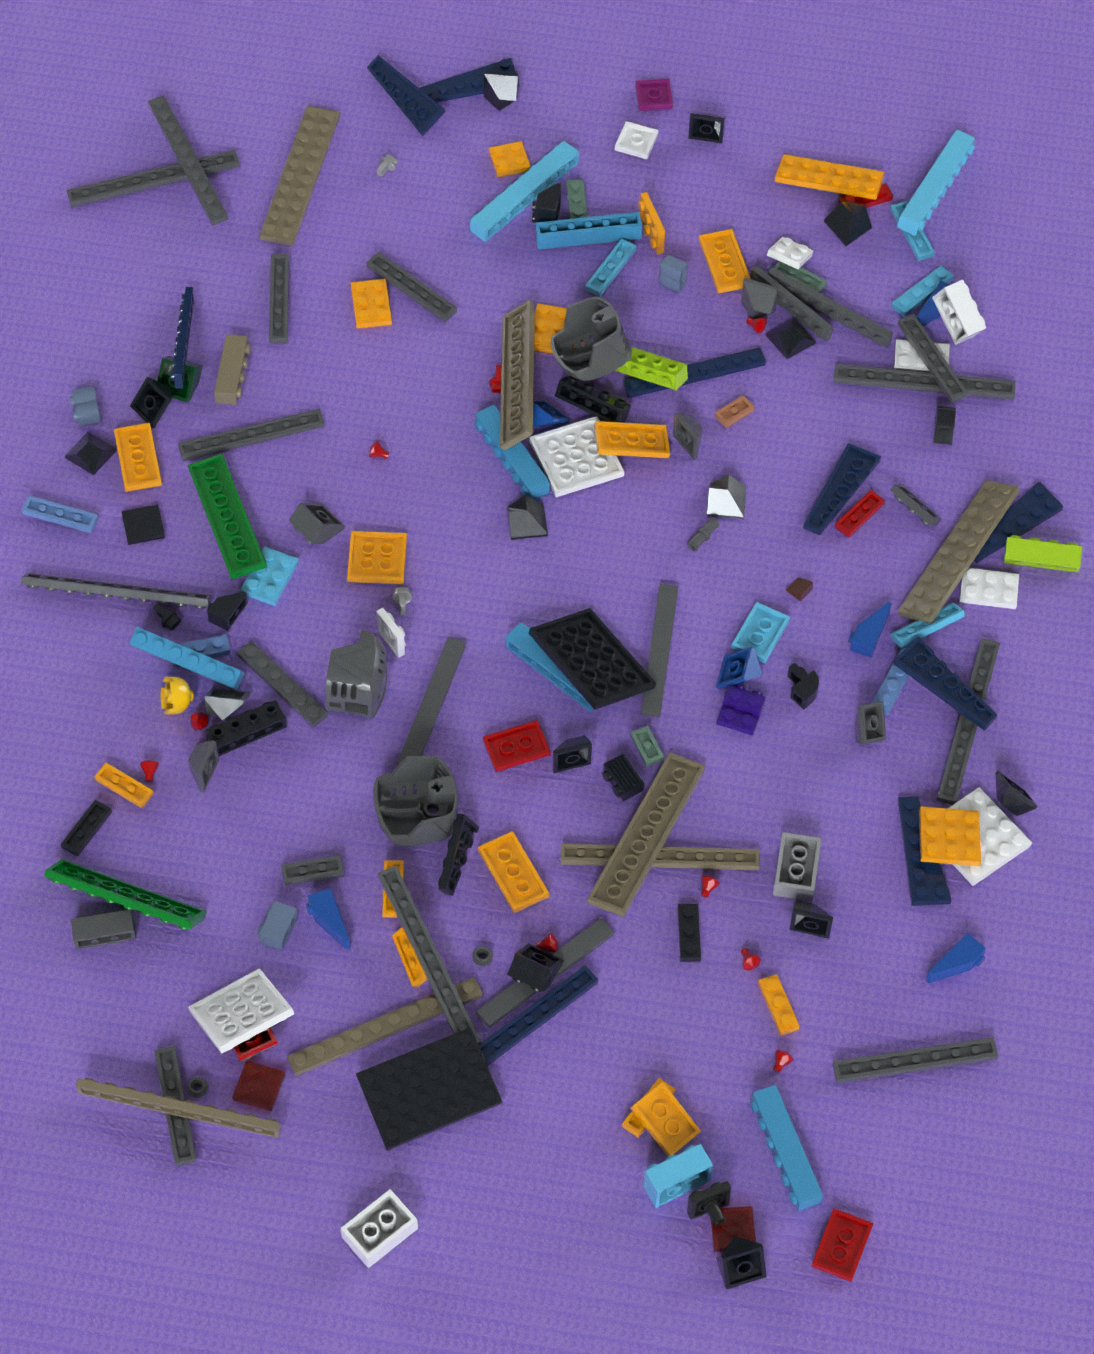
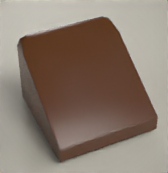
(800, 588)

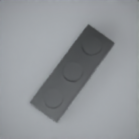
(915, 505)
(312, 870)

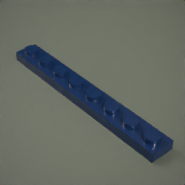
(182, 340)
(702, 371)
(537, 1014)

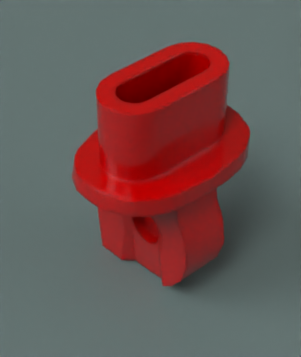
(495, 382)

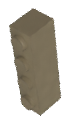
(231, 369)

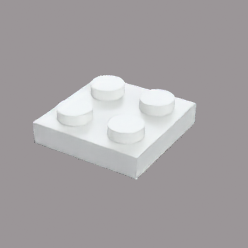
(636, 140)
(790, 252)
(391, 632)

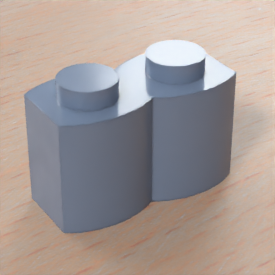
(673, 273)
(86, 406)

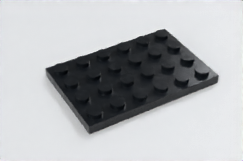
(592, 658)
(428, 1088)

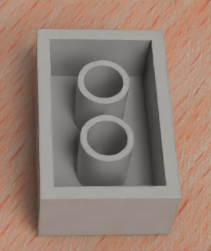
(797, 866)

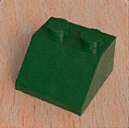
(191, 378)

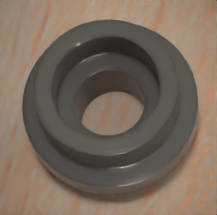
(482, 950)
(197, 1082)

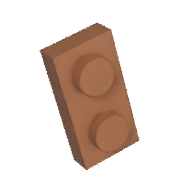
(734, 411)

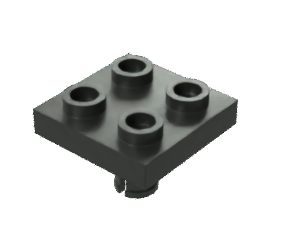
(710, 1202)

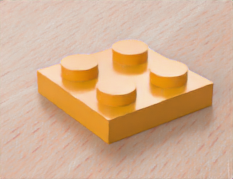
(509, 159)

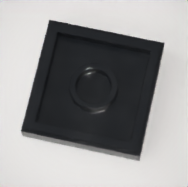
(143, 524)

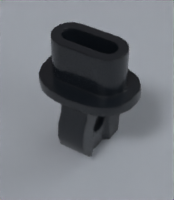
(169, 618)

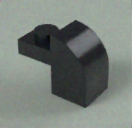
(944, 424)
(806, 685)

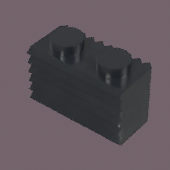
(623, 777)

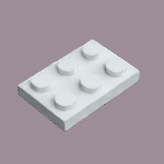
(908, 359)
(989, 588)

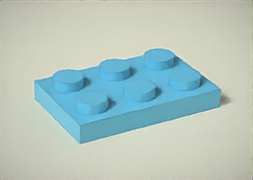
(270, 582)
(761, 631)

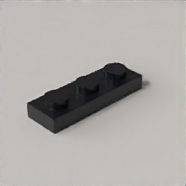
(86, 828)
(689, 933)

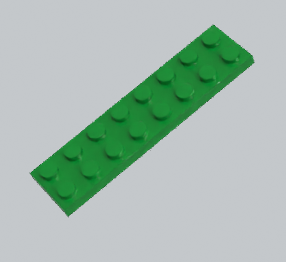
(227, 516)
(126, 894)

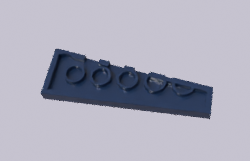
(466, 84)
(412, 101)
(843, 482)
(1021, 517)
(925, 668)
(925, 879)

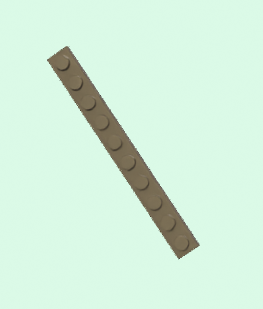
(668, 857)
(377, 1029)
(172, 1106)

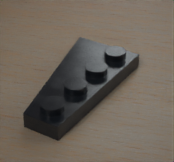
(456, 855)

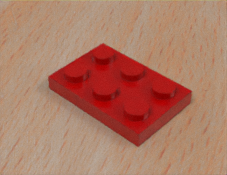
(516, 746)
(842, 1245)

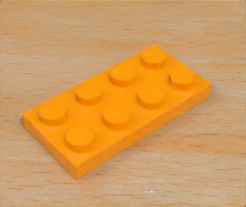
(724, 260)
(631, 439)
(137, 457)
(513, 872)

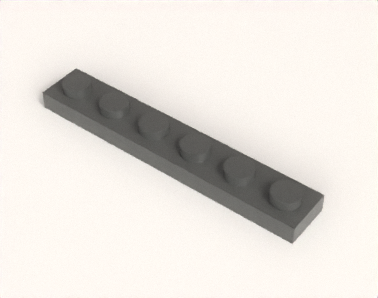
(411, 287)
(279, 298)
(795, 306)
(932, 358)
(282, 684)
(172, 1086)

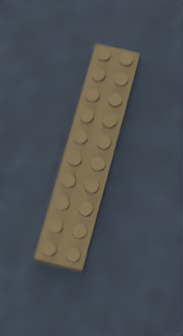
(299, 176)
(517, 375)
(958, 551)
(646, 835)

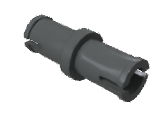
(703, 534)

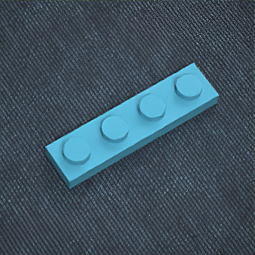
(919, 244)
(610, 267)
(921, 291)
(946, 616)

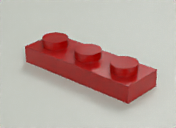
(883, 196)
(859, 514)

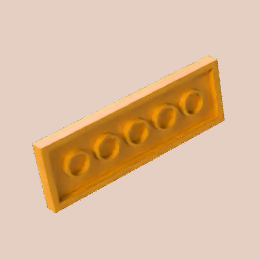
(829, 176)

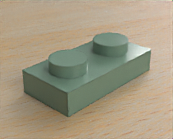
(647, 746)

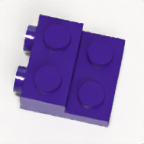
(741, 709)

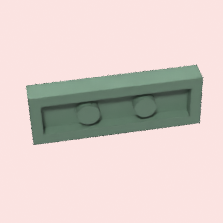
(576, 198)
(802, 276)

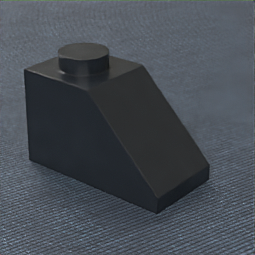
(227, 609)

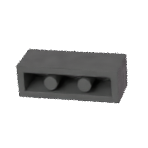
(103, 929)

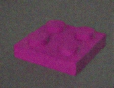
(654, 94)

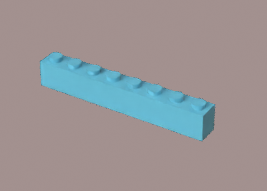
(936, 183)
(524, 191)

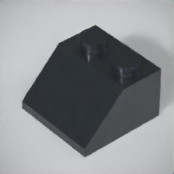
(547, 204)
(535, 967)

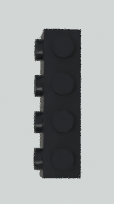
(592, 400)
(247, 727)

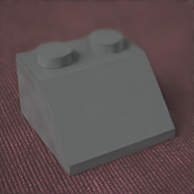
(315, 522)

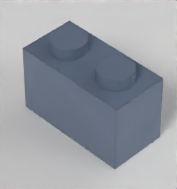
(278, 925)

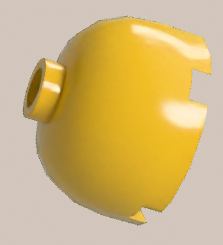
(175, 695)

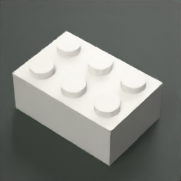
(959, 312)
(379, 1228)

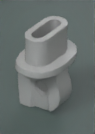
(387, 163)
(402, 596)

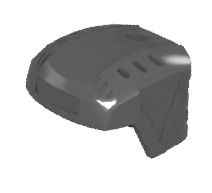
(596, 358)
(357, 677)
(406, 816)

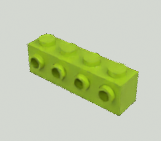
(655, 369)
(1042, 554)

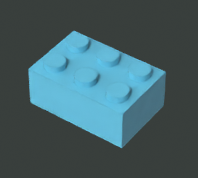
(677, 1175)

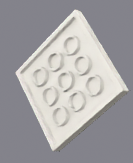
(571, 458)
(998, 837)
(240, 1010)

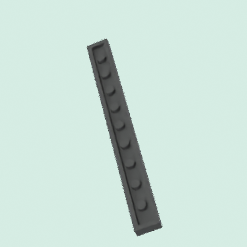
(188, 160)
(148, 179)
(920, 381)
(109, 589)
(966, 729)
(425, 951)

